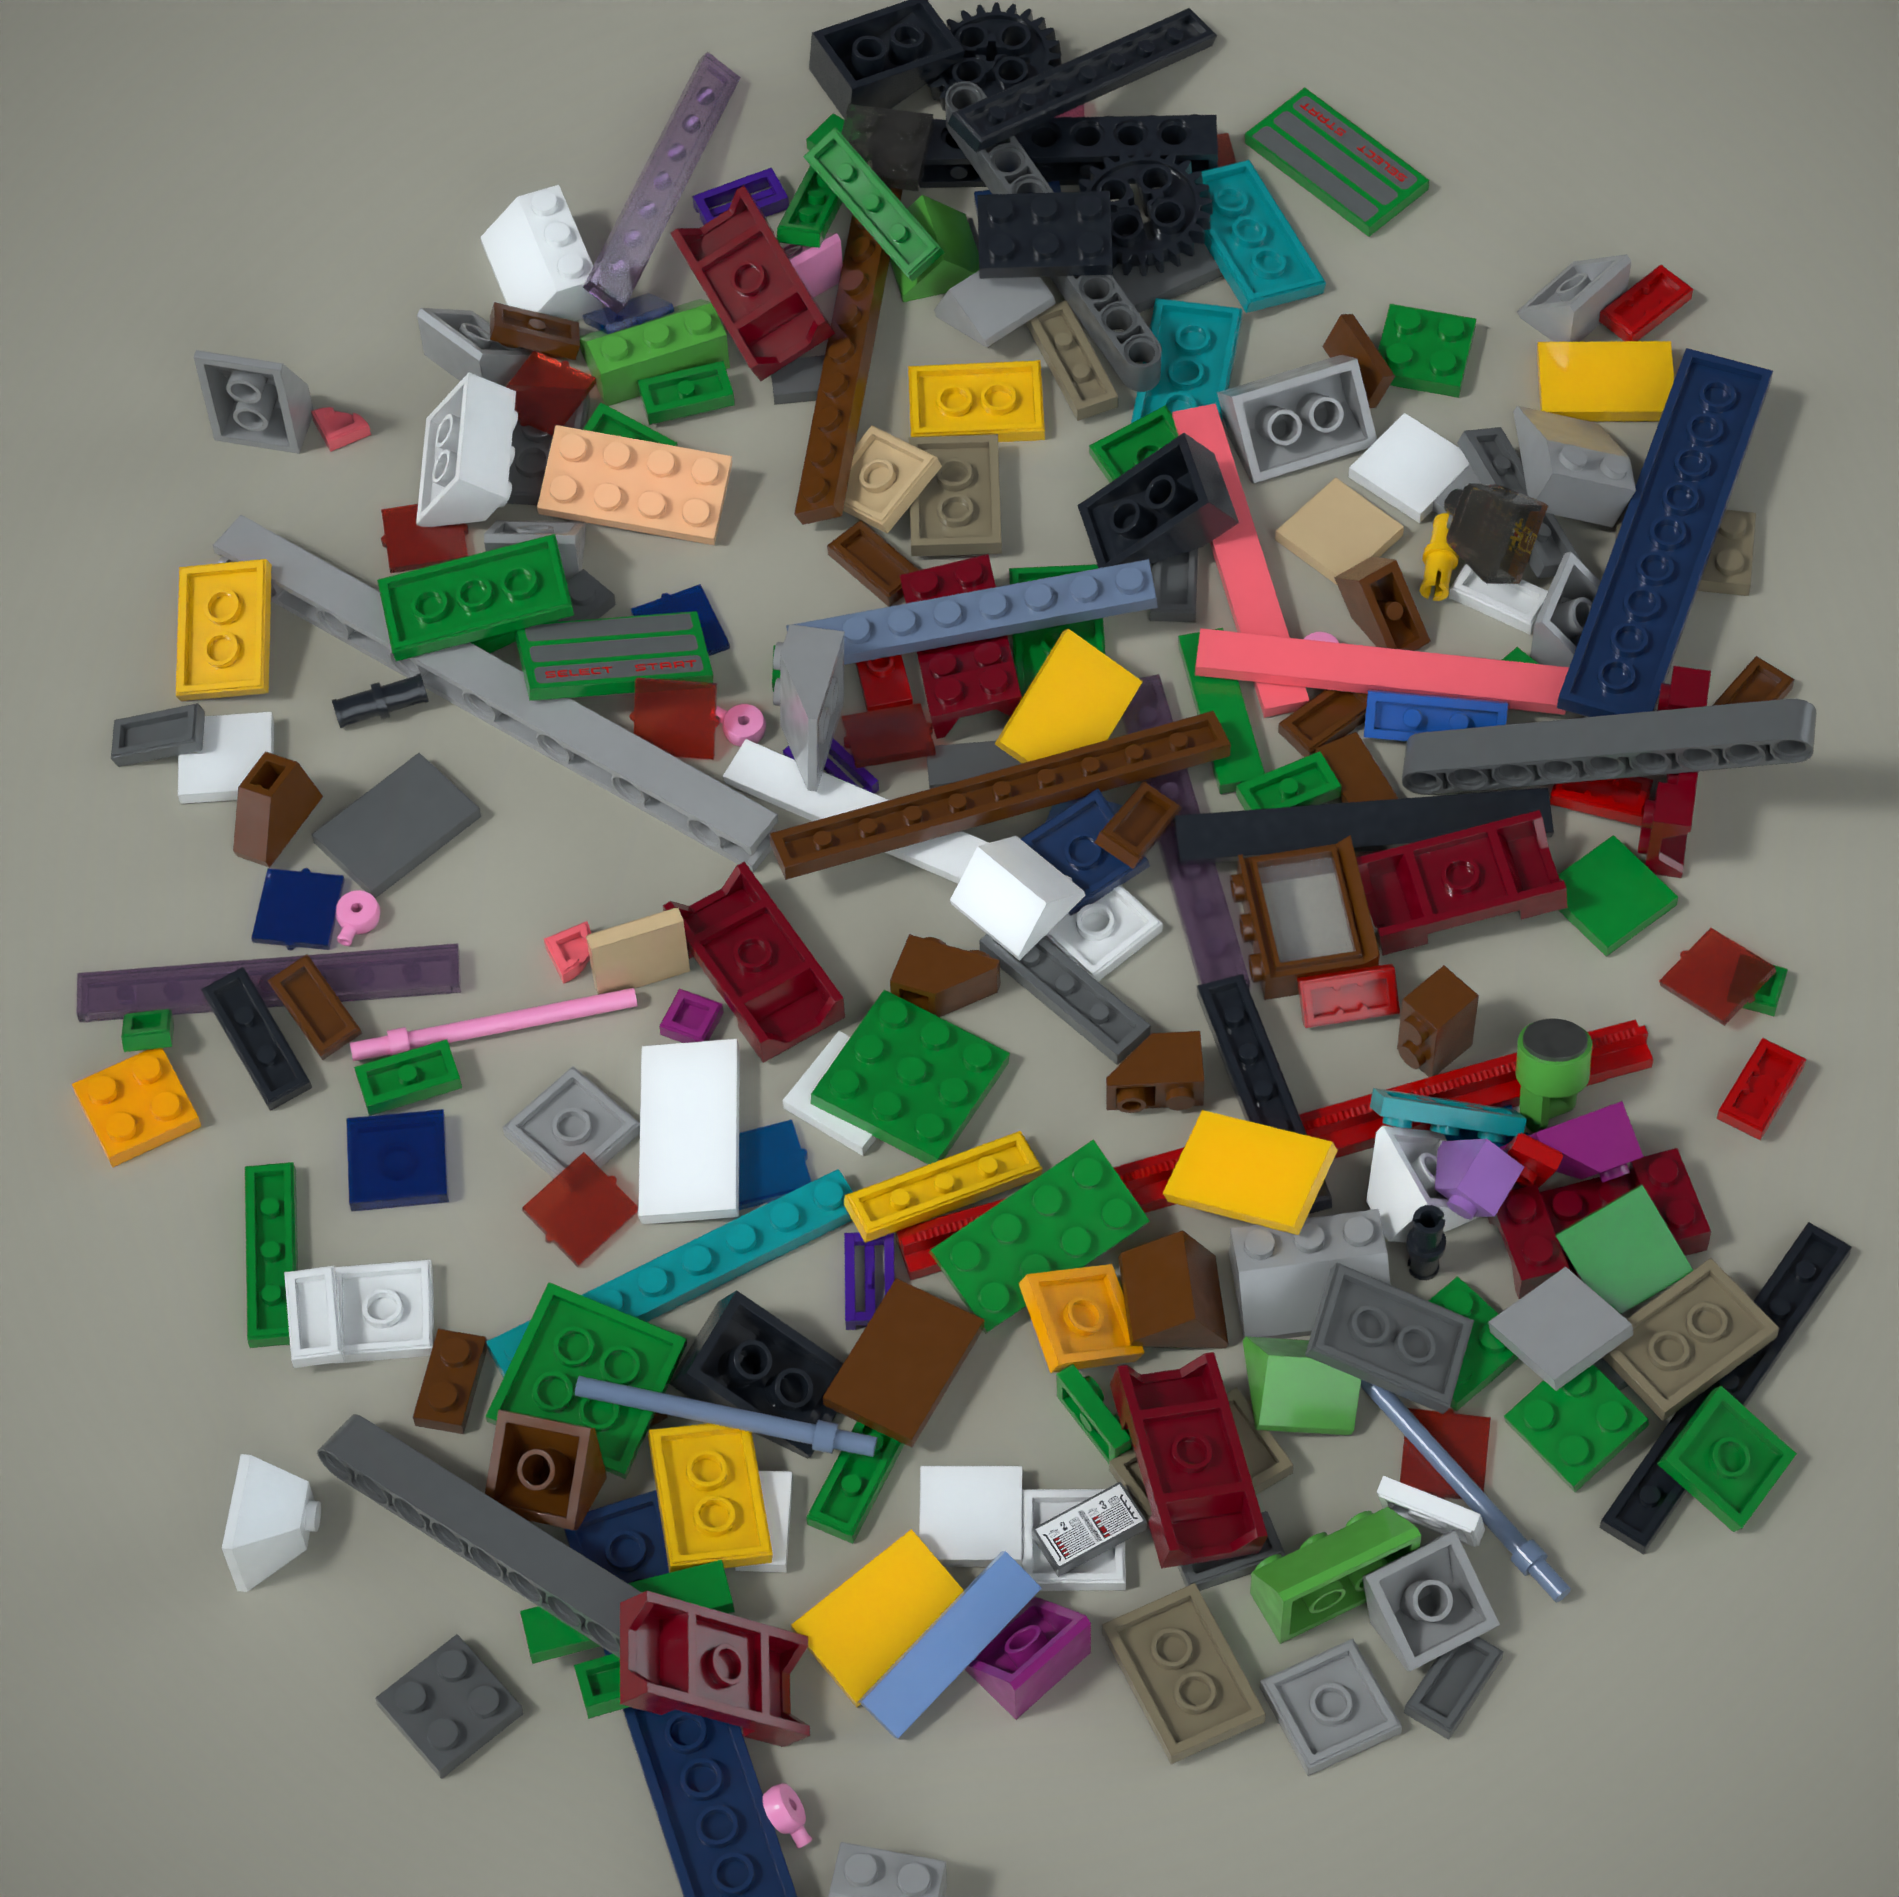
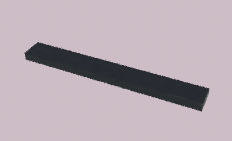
(1081, 80)
(1370, 823)
(1787, 1301)

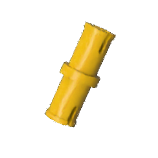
(1438, 561)

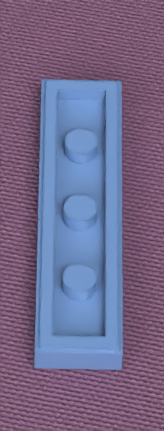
(950, 1644)

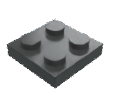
(449, 1706)

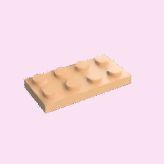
(635, 485)

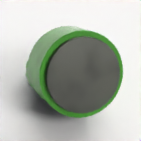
(1551, 1069)

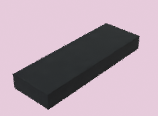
(256, 1038)

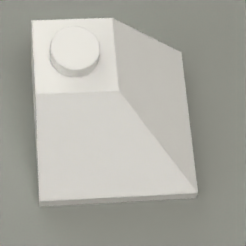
(1405, 1180)
(267, 1521)

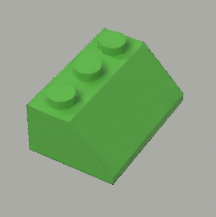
(657, 347)
(1328, 1571)

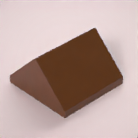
(1173, 1294)
(545, 1469)

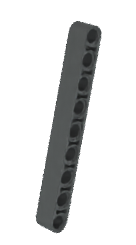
(1096, 315)
(1610, 747)
(479, 1529)

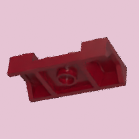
(754, 286)
(968, 675)
(1670, 815)
(1460, 880)
(759, 965)
(1533, 1217)
(1190, 1463)
(709, 1666)

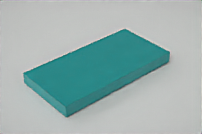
(1255, 241)
(1195, 355)

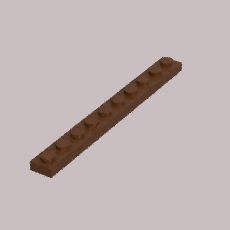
(843, 377)
(999, 795)

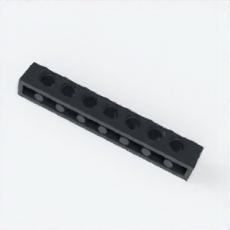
(1070, 145)

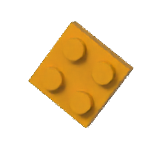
(136, 1105)
(1079, 1317)

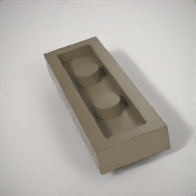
(1073, 361)

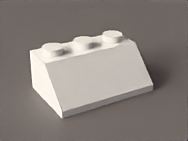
(541, 256)
(467, 454)

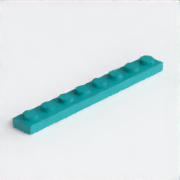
(713, 1257)

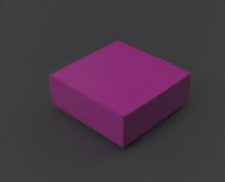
(691, 1018)

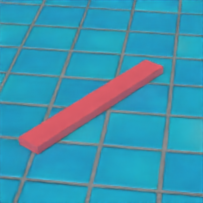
(1242, 559)
(1377, 668)

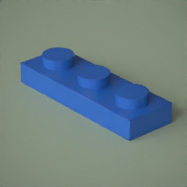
(1403, 714)

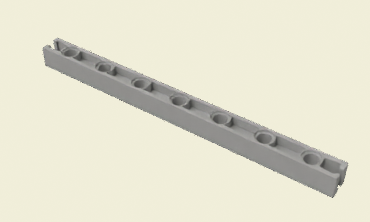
(499, 696)

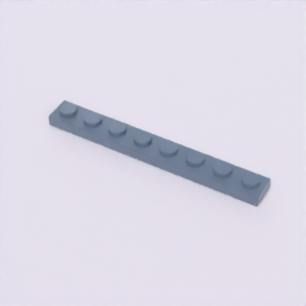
(994, 612)

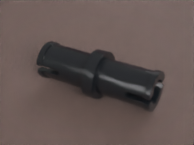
(380, 700)
(1426, 1242)

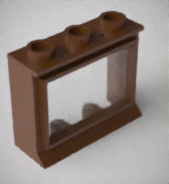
(1303, 915)

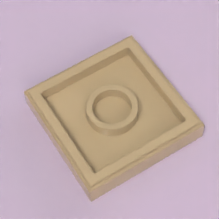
(886, 478)
(1338, 530)
(639, 952)

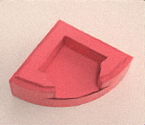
(339, 427)
(569, 951)

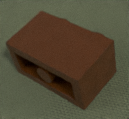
(1437, 1022)

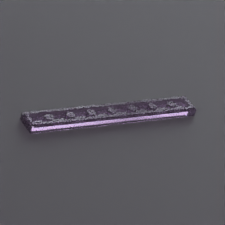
(661, 183)
(1197, 886)
(349, 974)

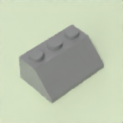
(1298, 417)
(1285, 1274)

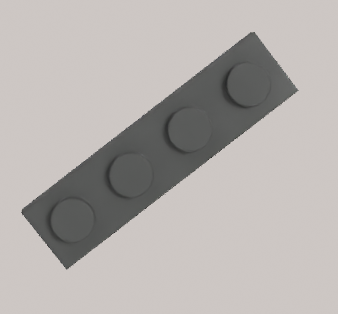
(1499, 464)
(1074, 997)

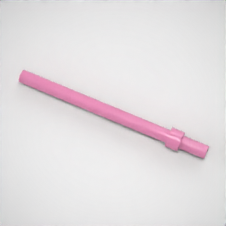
(401, 1041)

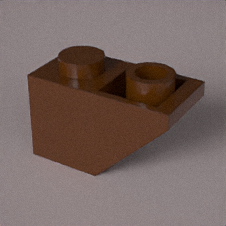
(272, 808)
(943, 976)
(1159, 1074)

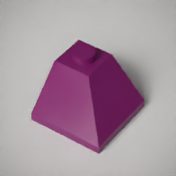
(1594, 1143)

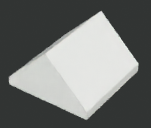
(1014, 894)

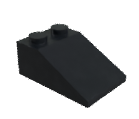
(882, 55)
(1160, 507)
(759, 1366)

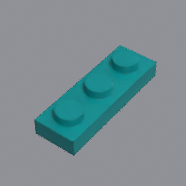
(1447, 1115)

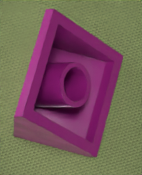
(1032, 1654)

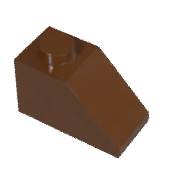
(1382, 604)

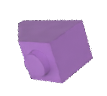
(1475, 1176)

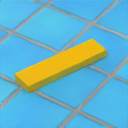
(942, 1186)

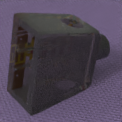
(1493, 530)

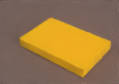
(1605, 379)
(977, 400)
(223, 630)
(1069, 702)
(1250, 1172)
(709, 1496)
(877, 1614)

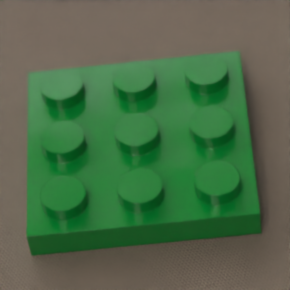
(910, 1078)
(590, 1340)

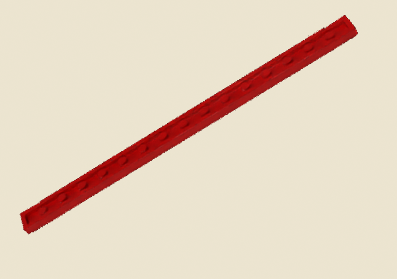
(1347, 1124)

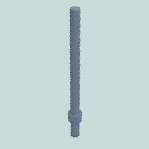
(823, 1436)
(1525, 1554)

